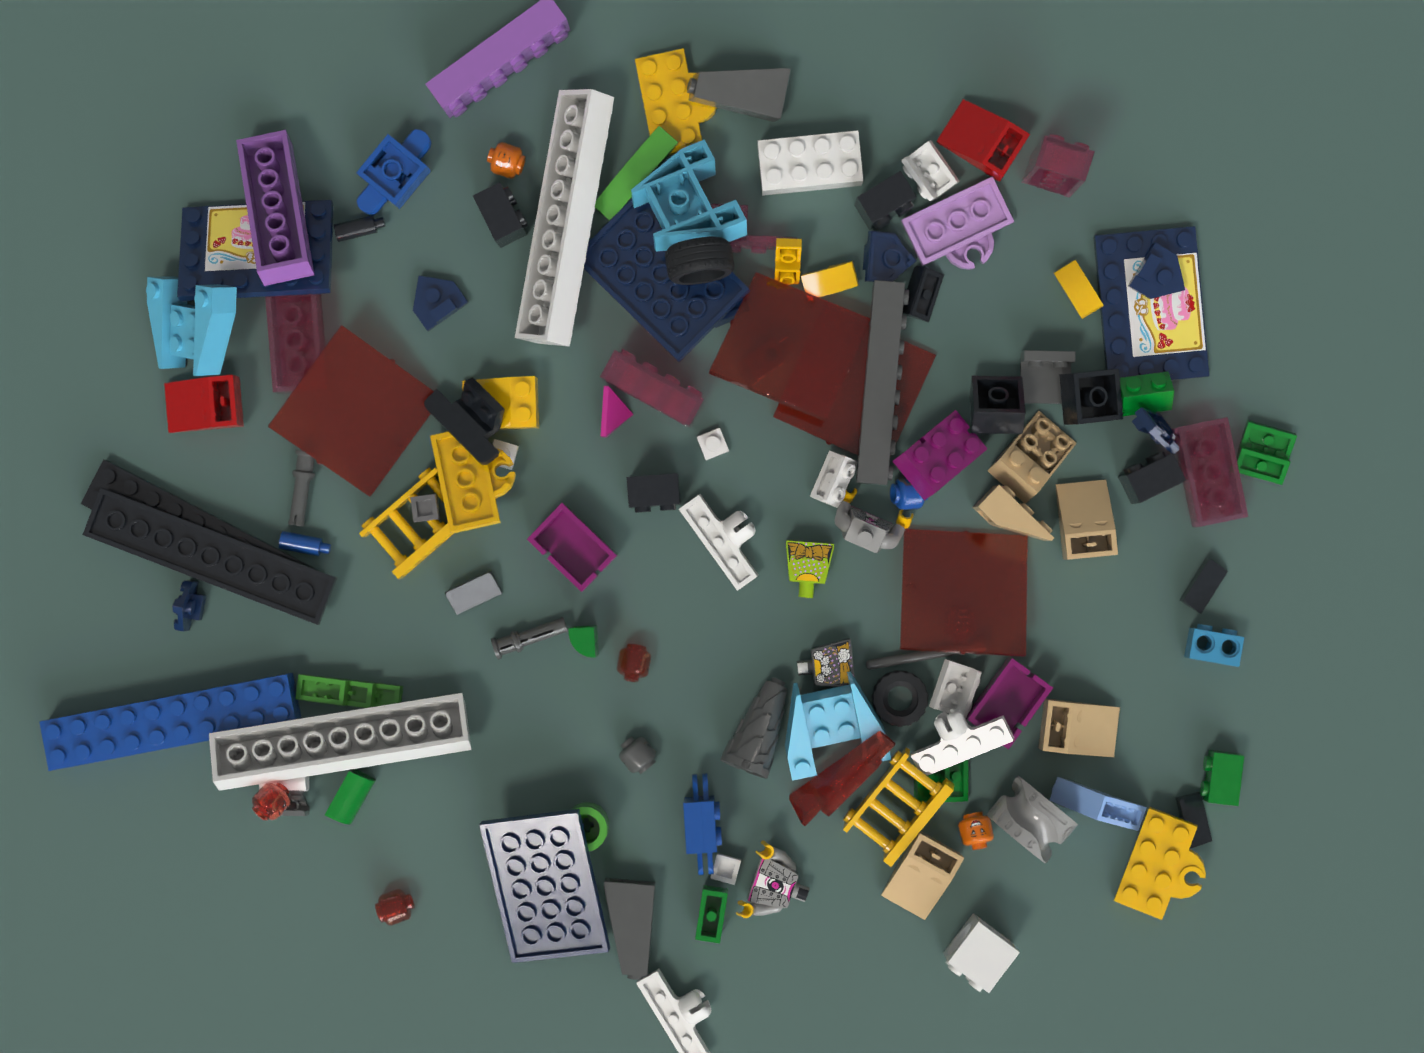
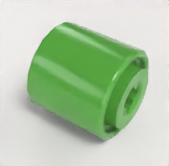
(599, 831)

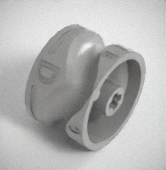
(1031, 819)

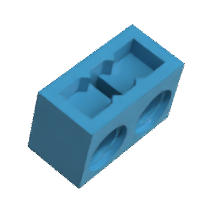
(1213, 650)

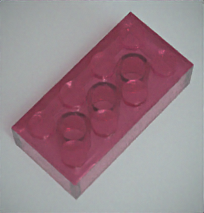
(1058, 165)
(294, 337)
(653, 389)
(1210, 472)

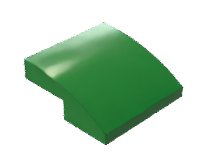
(1265, 452)
(956, 774)

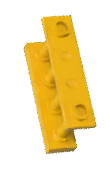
(421, 546)
(907, 829)

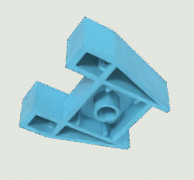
(681, 202)
(190, 330)
(827, 719)

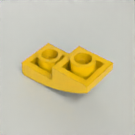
(788, 260)
(830, 280)
(1078, 289)

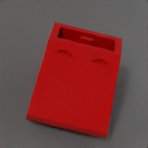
(983, 139)
(204, 404)

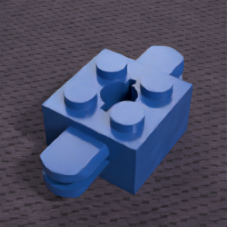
(393, 171)
(700, 824)

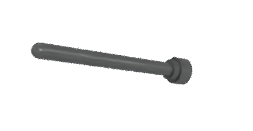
(907, 658)

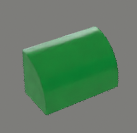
(585, 640)
(350, 797)

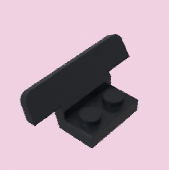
(469, 419)

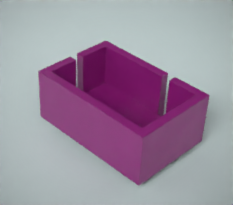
(942, 456)
(573, 546)
(1010, 696)

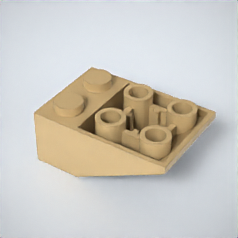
(1032, 457)
(1003, 511)
(1086, 520)
(1078, 728)
(922, 875)

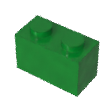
(1146, 391)
(1222, 777)
(711, 914)

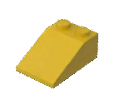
(518, 399)

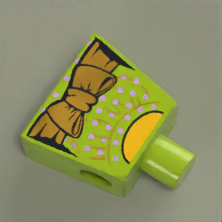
(808, 564)

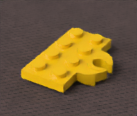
(665, 97)
(468, 486)
(1160, 865)

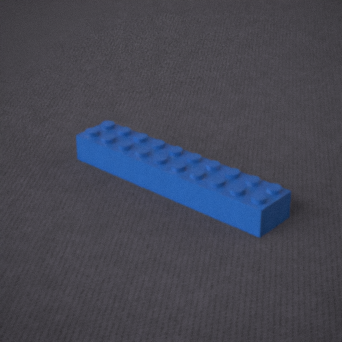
(167, 721)

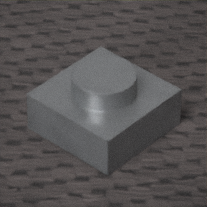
(425, 508)

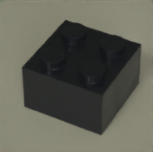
(885, 201)
(499, 214)
(1091, 396)
(997, 404)
(1152, 478)
(653, 491)

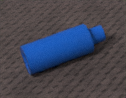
(303, 544)

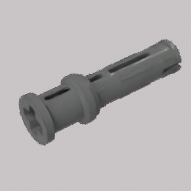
(303, 475)
(517, 641)

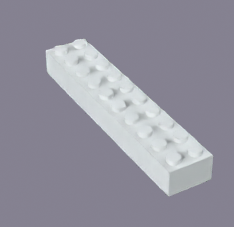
(564, 217)
(339, 741)

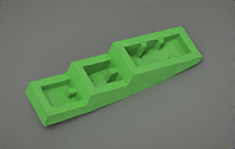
(639, 166)
(347, 691)

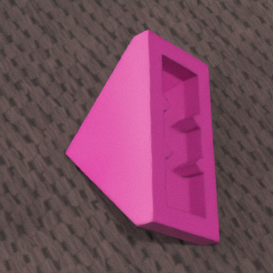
(613, 412)

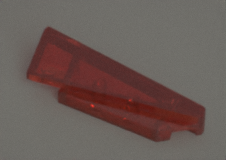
(840, 779)

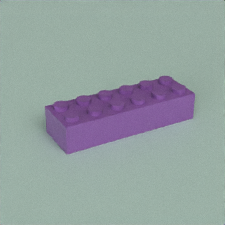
(499, 57)
(275, 208)

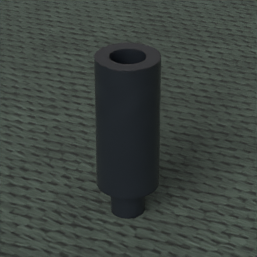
(358, 227)

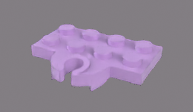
(959, 225)

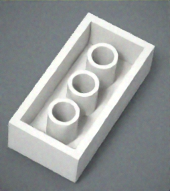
(810, 163)

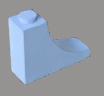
(1097, 804)

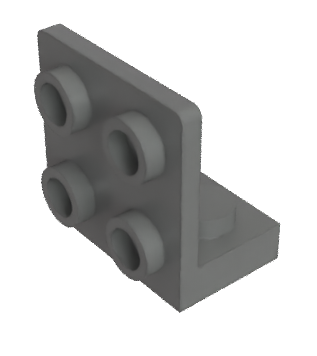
(1041, 374)

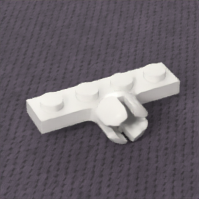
(722, 539)
(960, 741)
(676, 1013)

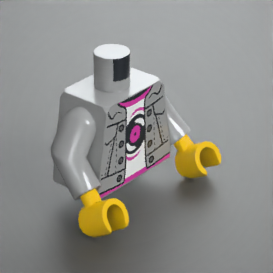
(868, 530)
(772, 884)

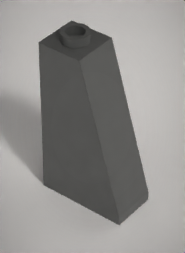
(747, 92)
(631, 918)

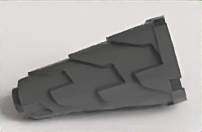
(758, 732)

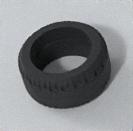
(699, 260)

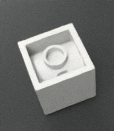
(980, 954)

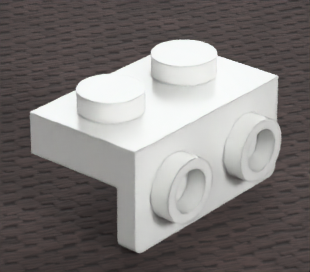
(929, 171)
(834, 479)
(955, 687)

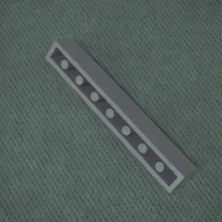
(880, 382)

